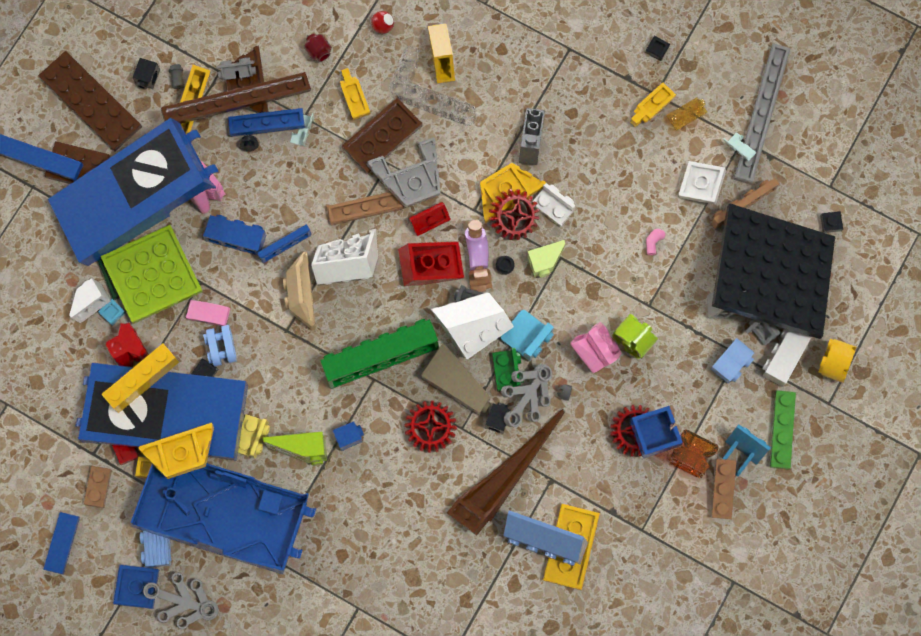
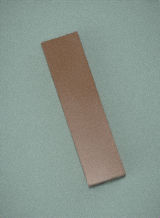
(363, 208)

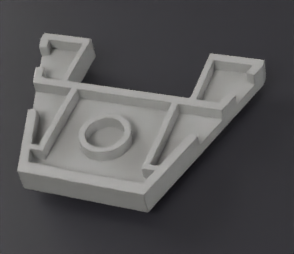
(412, 183)

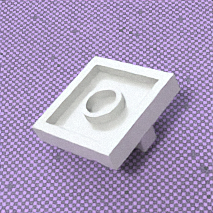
(702, 182)

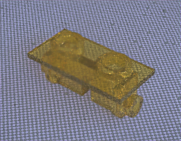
(687, 113)

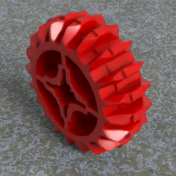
(513, 221)
(439, 426)
(627, 432)

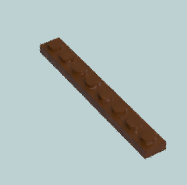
(237, 98)

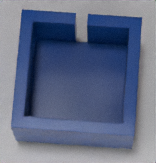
(654, 432)

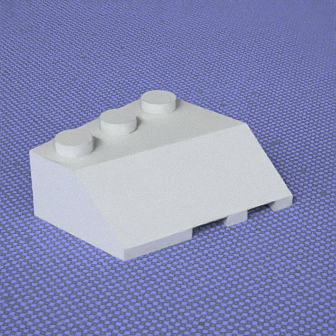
(346, 259)
(473, 323)

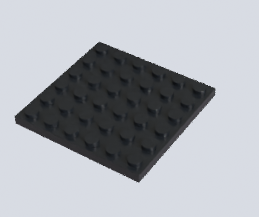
(774, 271)

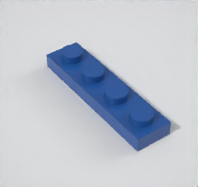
(266, 122)

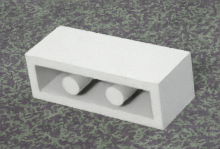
(785, 356)

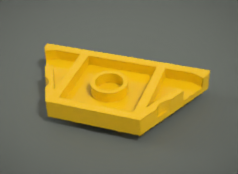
(507, 178)
(181, 451)

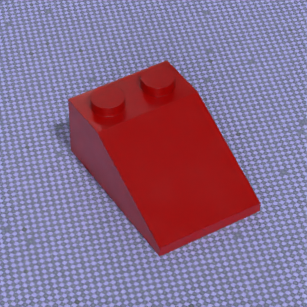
(430, 263)

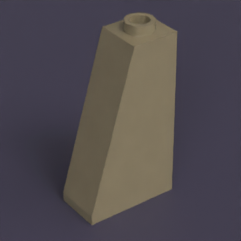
(455, 381)

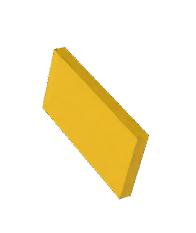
(584, 524)

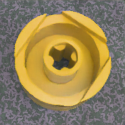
(837, 361)

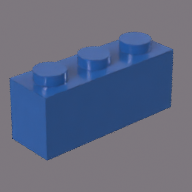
(234, 234)

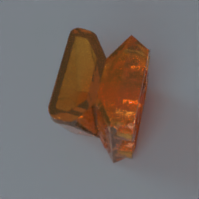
(693, 454)

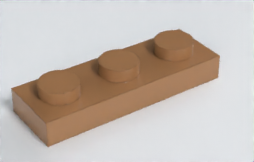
(724, 489)

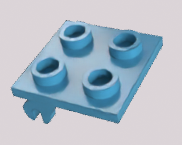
(748, 444)

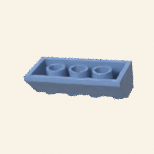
(545, 537)

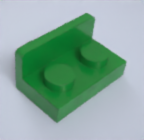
(504, 365)

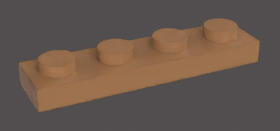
(751, 198)

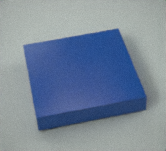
(131, 584)

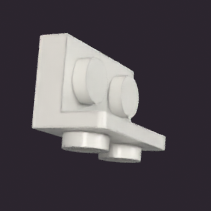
(554, 205)

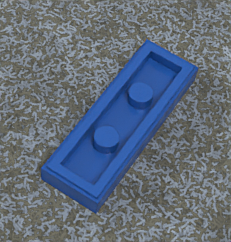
(284, 243)
(61, 543)

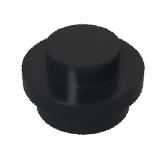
(249, 143)
(505, 265)

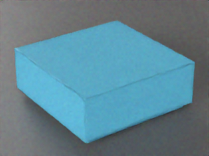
(112, 312)

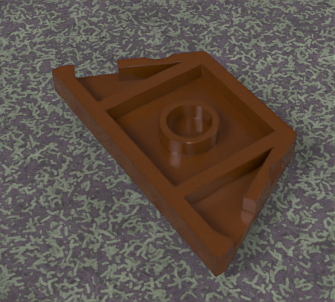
(247, 81)

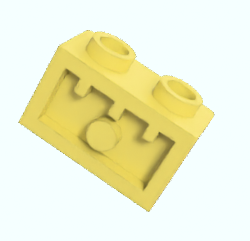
(252, 435)

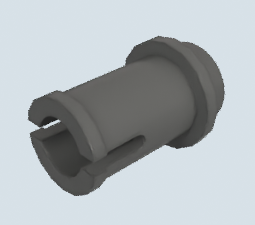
(176, 76)

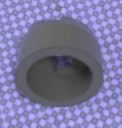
(565, 395)

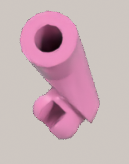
(652, 239)

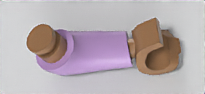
(478, 257)

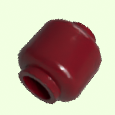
(317, 47)

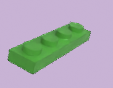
(782, 430)

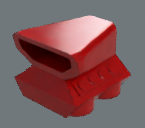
(126, 346)

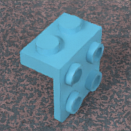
(528, 335)

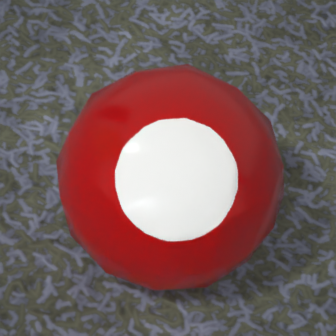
(382, 22)

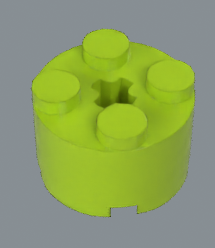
(634, 337)

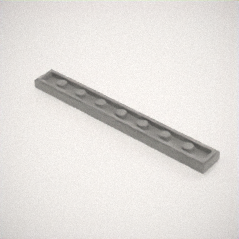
(763, 111)

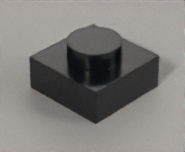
(831, 222)

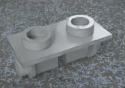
(243, 66)

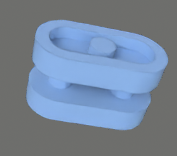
(215, 355)

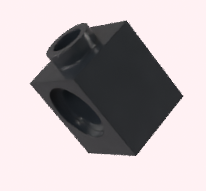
(146, 73)
(495, 419)

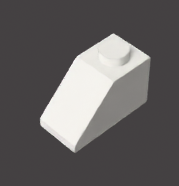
(88, 300)

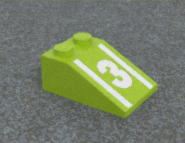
(304, 446)

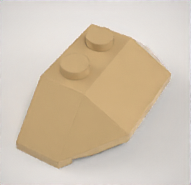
(300, 291)

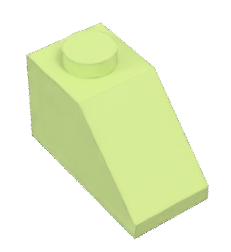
(545, 258)

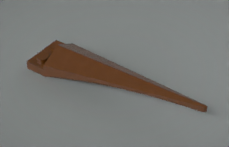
(485, 498)

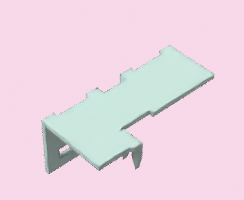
(301, 137)
(743, 149)

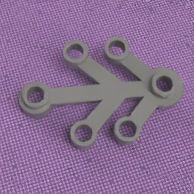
(529, 394)
(184, 602)

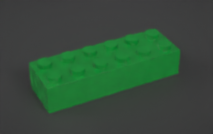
(380, 353)

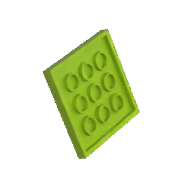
(151, 274)

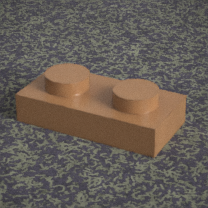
(97, 487)

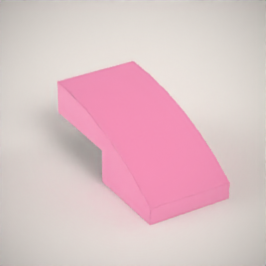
(208, 312)

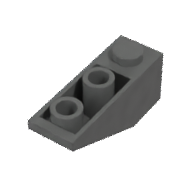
(531, 136)

